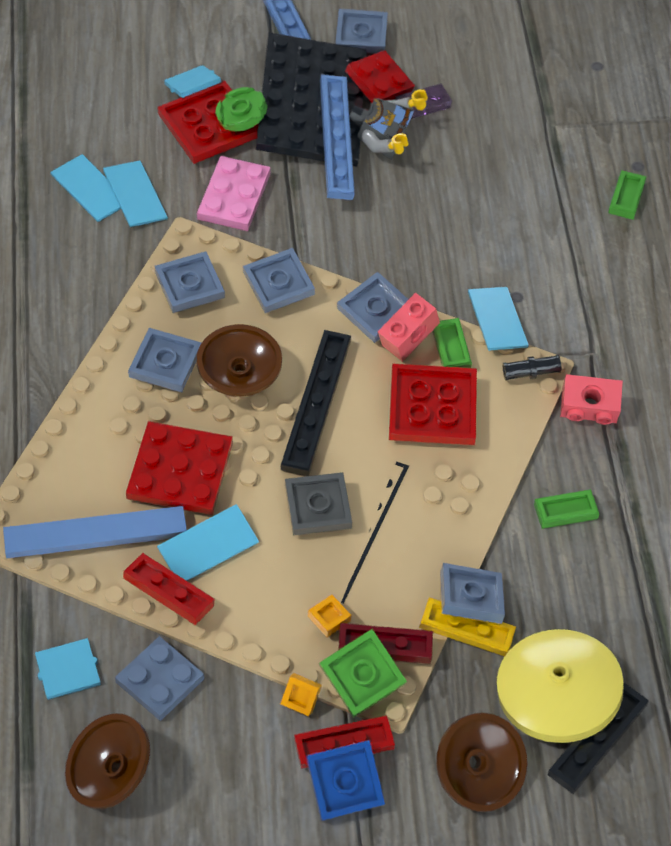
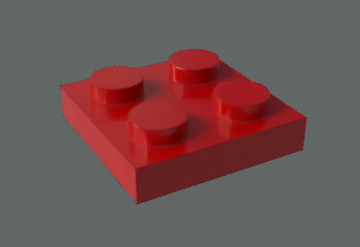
(379, 77)

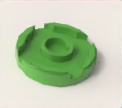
(241, 109)

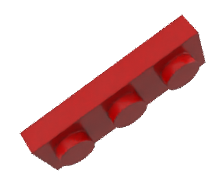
(168, 588)
(321, 740)

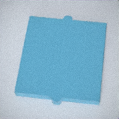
(192, 81)
(67, 668)

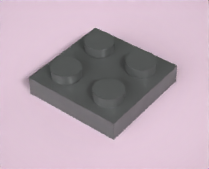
(318, 503)

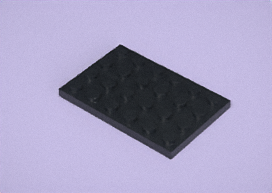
(294, 95)

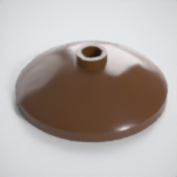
(238, 349)
(107, 761)
(498, 766)

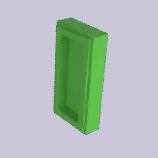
(627, 194)
(452, 344)
(566, 509)

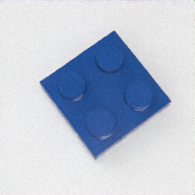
(345, 780)

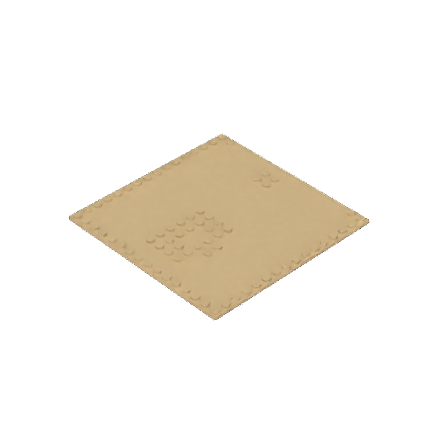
(262, 596)

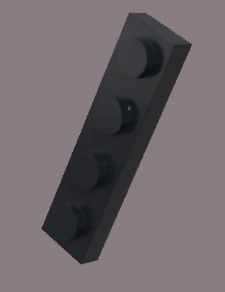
(584, 755)

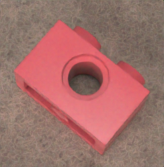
(409, 327)
(604, 391)

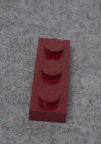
(400, 643)

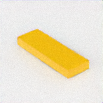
(478, 633)

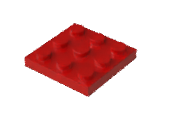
(196, 125)
(433, 404)
(179, 467)

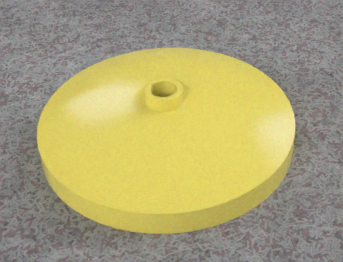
(560, 686)

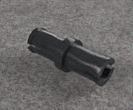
(531, 367)

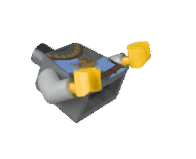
(386, 122)

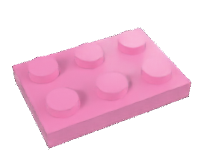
(233, 193)

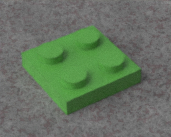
(362, 673)

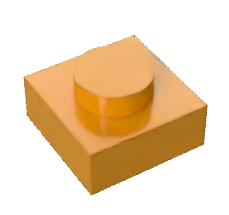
(328, 615)
(301, 694)

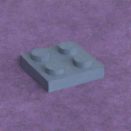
(362, 29)
(278, 280)
(189, 282)
(372, 305)
(164, 360)
(472, 593)
(159, 678)

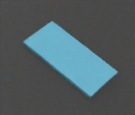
(87, 187)
(135, 193)
(498, 318)
(208, 543)

